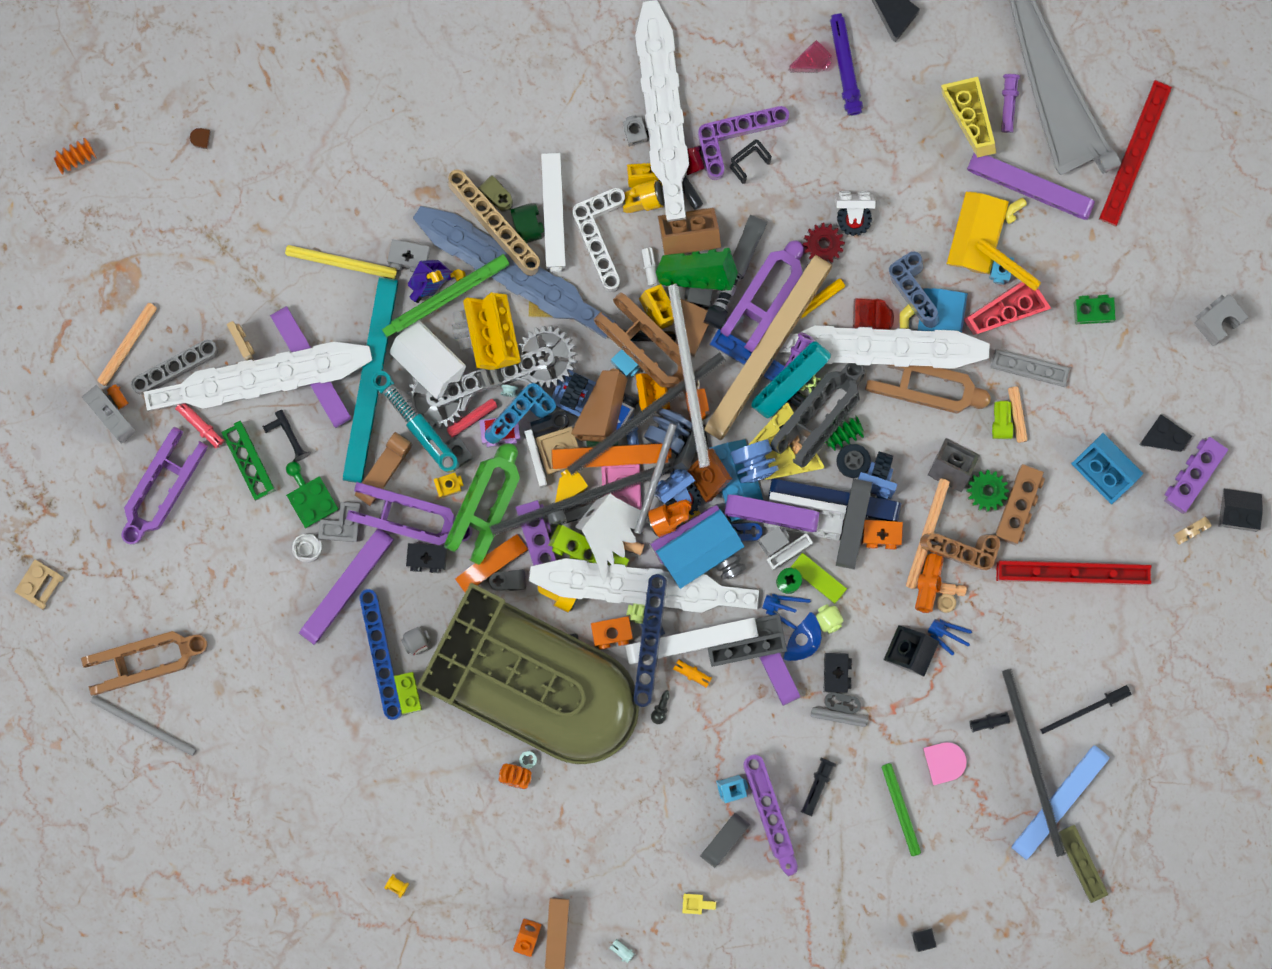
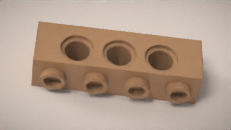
(1025, 475)

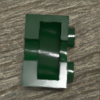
(526, 222)

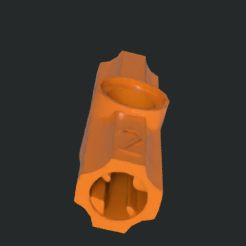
(929, 583)

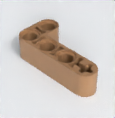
(386, 465)
(958, 549)

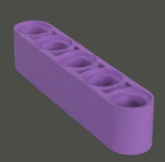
(772, 513)

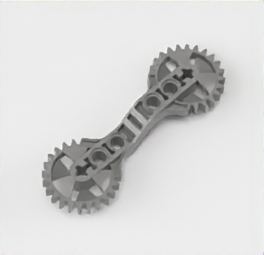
(489, 379)

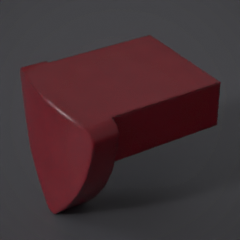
(695, 160)

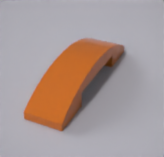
(492, 562)

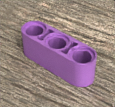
(780, 678)

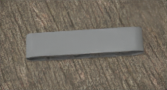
(164, 367)

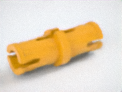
(692, 673)

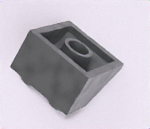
(953, 464)

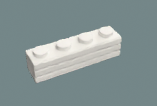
(789, 551)

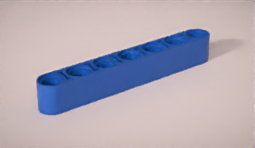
(378, 625)

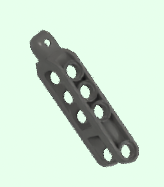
(846, 380)

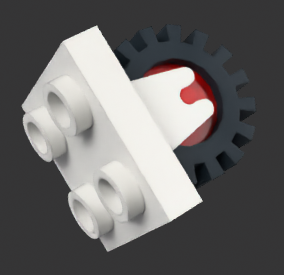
(854, 211)

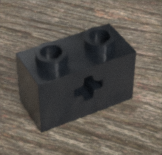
(436, 552)
(831, 663)

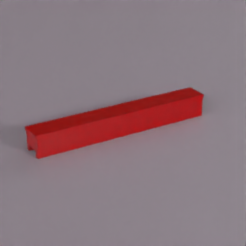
(1073, 573)

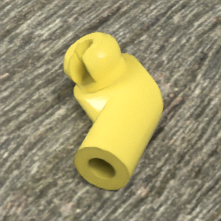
(1013, 207)
(905, 314)

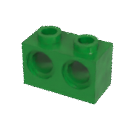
(1095, 315)

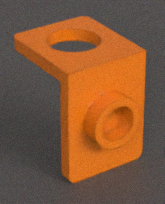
(526, 939)

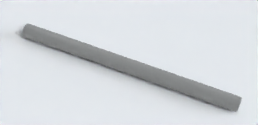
(655, 478)
(142, 725)

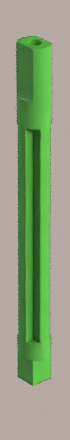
(446, 295)

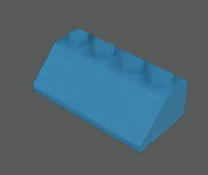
(734, 487)

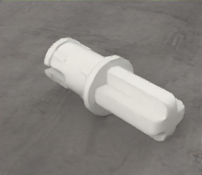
(650, 266)

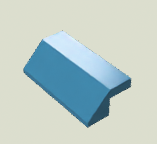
(950, 308)
(700, 548)

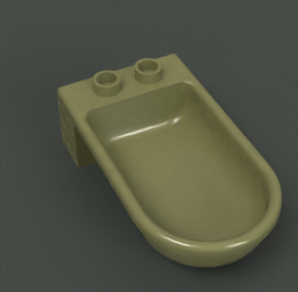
(532, 681)

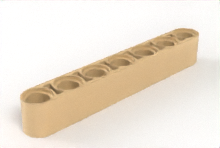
(491, 213)

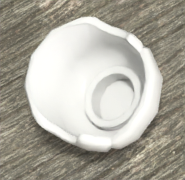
(306, 548)

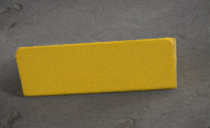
(639, 174)

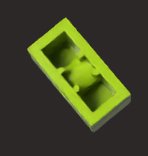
(408, 693)

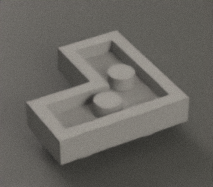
(343, 529)

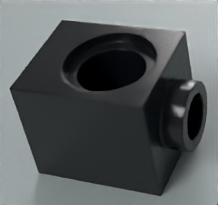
(923, 939)

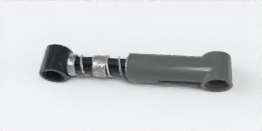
(742, 257)

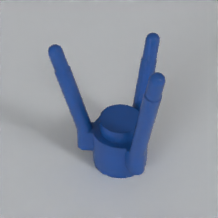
(772, 604)
(938, 629)

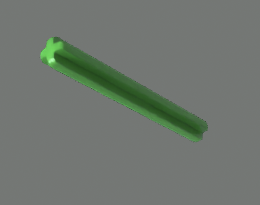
(901, 809)

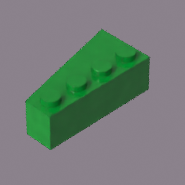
(698, 270)

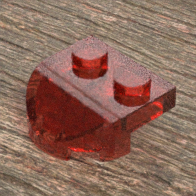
(872, 314)

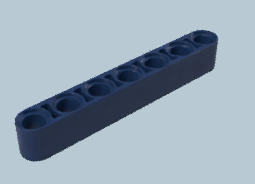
(877, 507)
(646, 649)

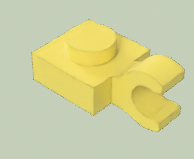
(694, 904)

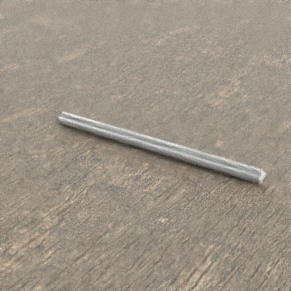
(688, 376)

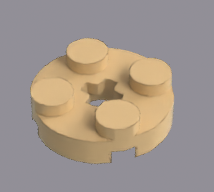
(1192, 530)

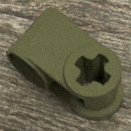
(494, 192)

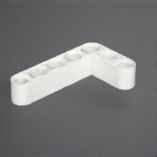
(595, 237)

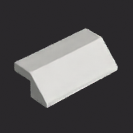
(427, 359)
(830, 515)

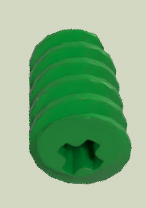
(845, 433)
(796, 579)

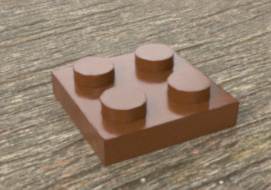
(711, 478)

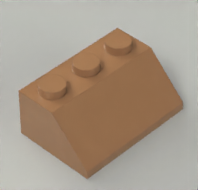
(690, 235)

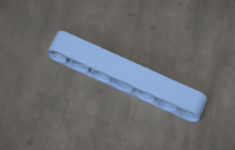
(1061, 801)

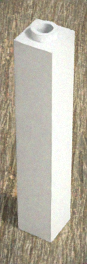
(553, 212)

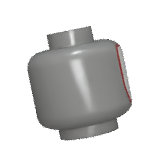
(416, 641)

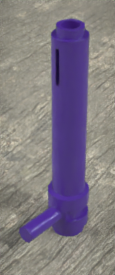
(850, 93)

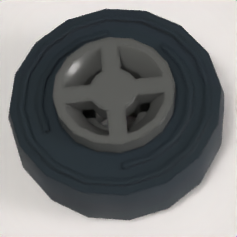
(859, 457)

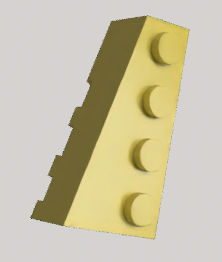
(970, 112)

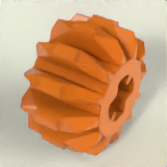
(515, 776)

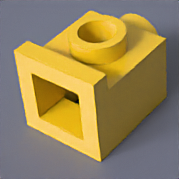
(444, 491)

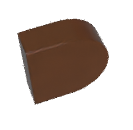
(200, 138)

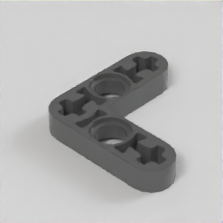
(561, 518)

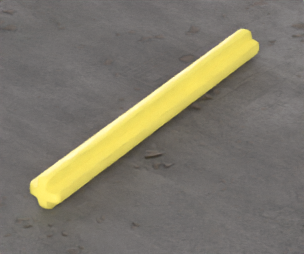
(342, 262)

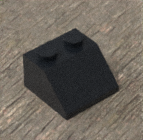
(1241, 510)
(911, 650)

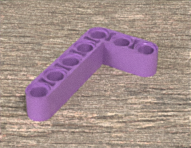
(735, 131)

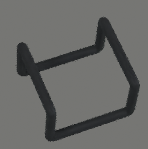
(735, 162)

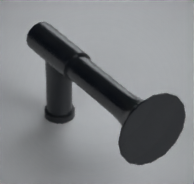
(281, 420)

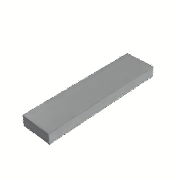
(1030, 368)

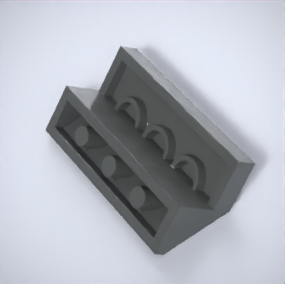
(769, 642)

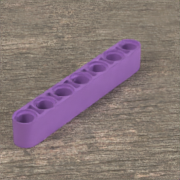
(1031, 186)
(325, 392)
(346, 586)

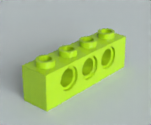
(563, 535)

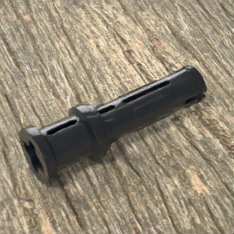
(821, 777)

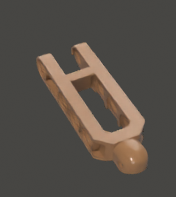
(653, 331)
(972, 396)
(188, 647)

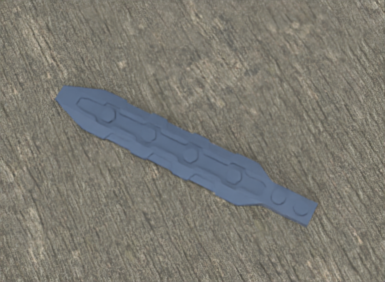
(476, 248)

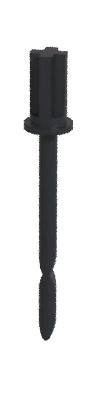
(1110, 699)

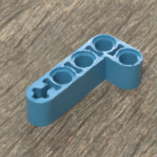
(514, 414)

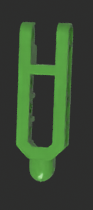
(505, 459)

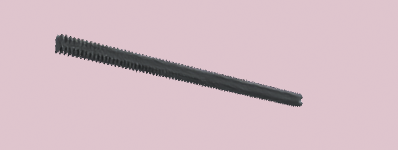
(643, 415)
(574, 500)
(1032, 759)

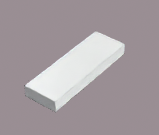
(535, 458)

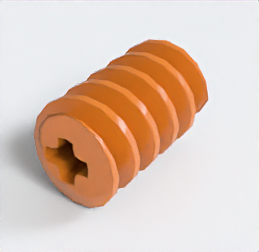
(74, 155)

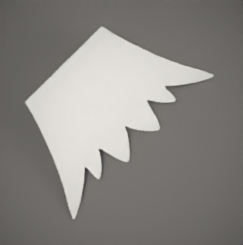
(606, 527)

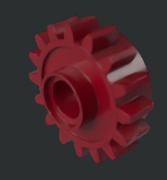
(823, 234)

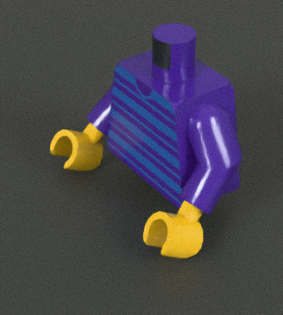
(429, 278)

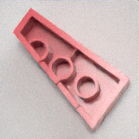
(1008, 307)

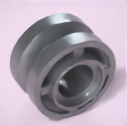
(731, 567)

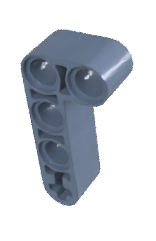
(916, 293)

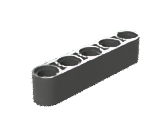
(854, 523)

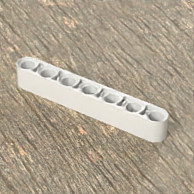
(697, 640)

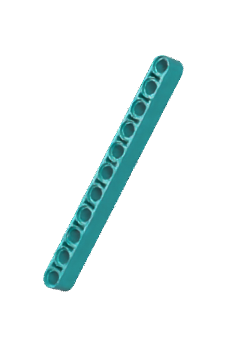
(367, 393)

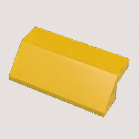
(978, 219)
(491, 331)

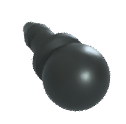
(658, 715)

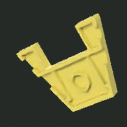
(784, 460)

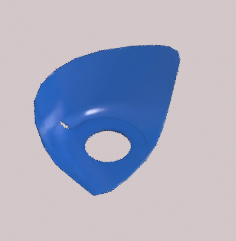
(809, 627)

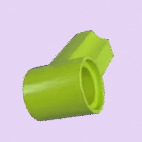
(1002, 426)

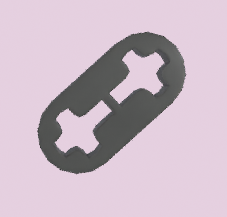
(843, 698)

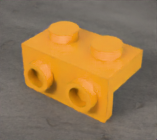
(649, 391)

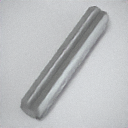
(840, 717)

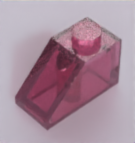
(812, 60)

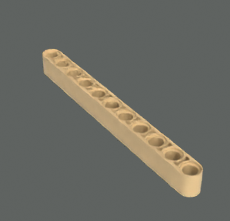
(768, 347)

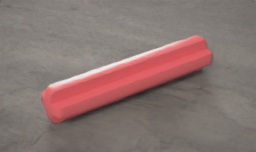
(472, 417)

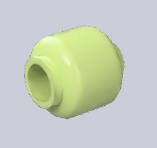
(829, 619)

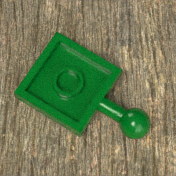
(311, 499)

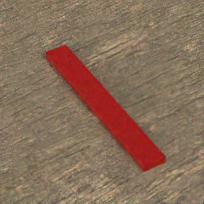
(1135, 153)

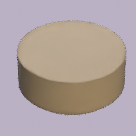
(946, 603)

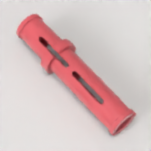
(206, 431)

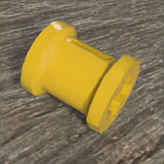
(396, 886)

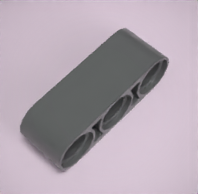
(724, 840)

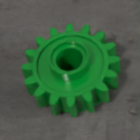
(994, 483)

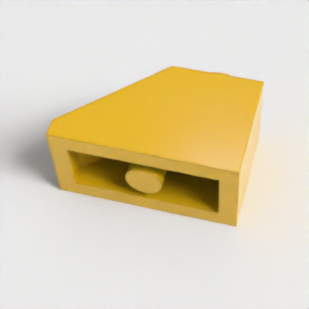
(570, 485)

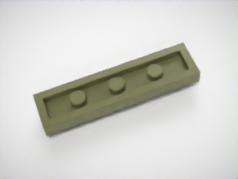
(1082, 864)

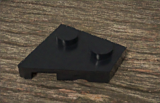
(1166, 435)

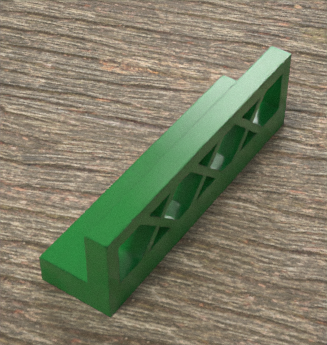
(256, 461)

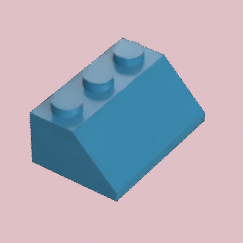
(1107, 468)

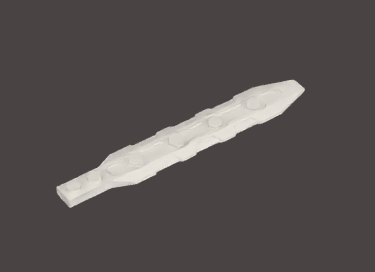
(662, 104)
(896, 347)
(262, 376)
(626, 584)

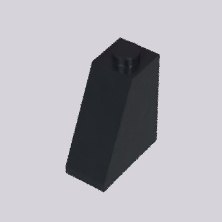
(896, 15)

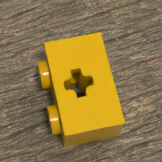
(657, 306)

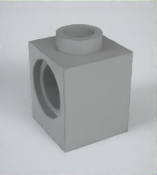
(634, 139)

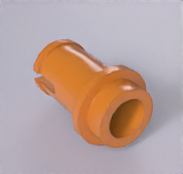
(117, 396)

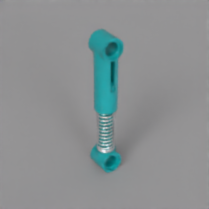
(416, 423)

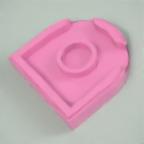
(945, 762)

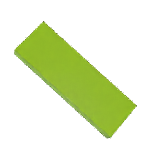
(819, 578)

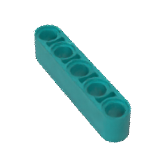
(791, 379)

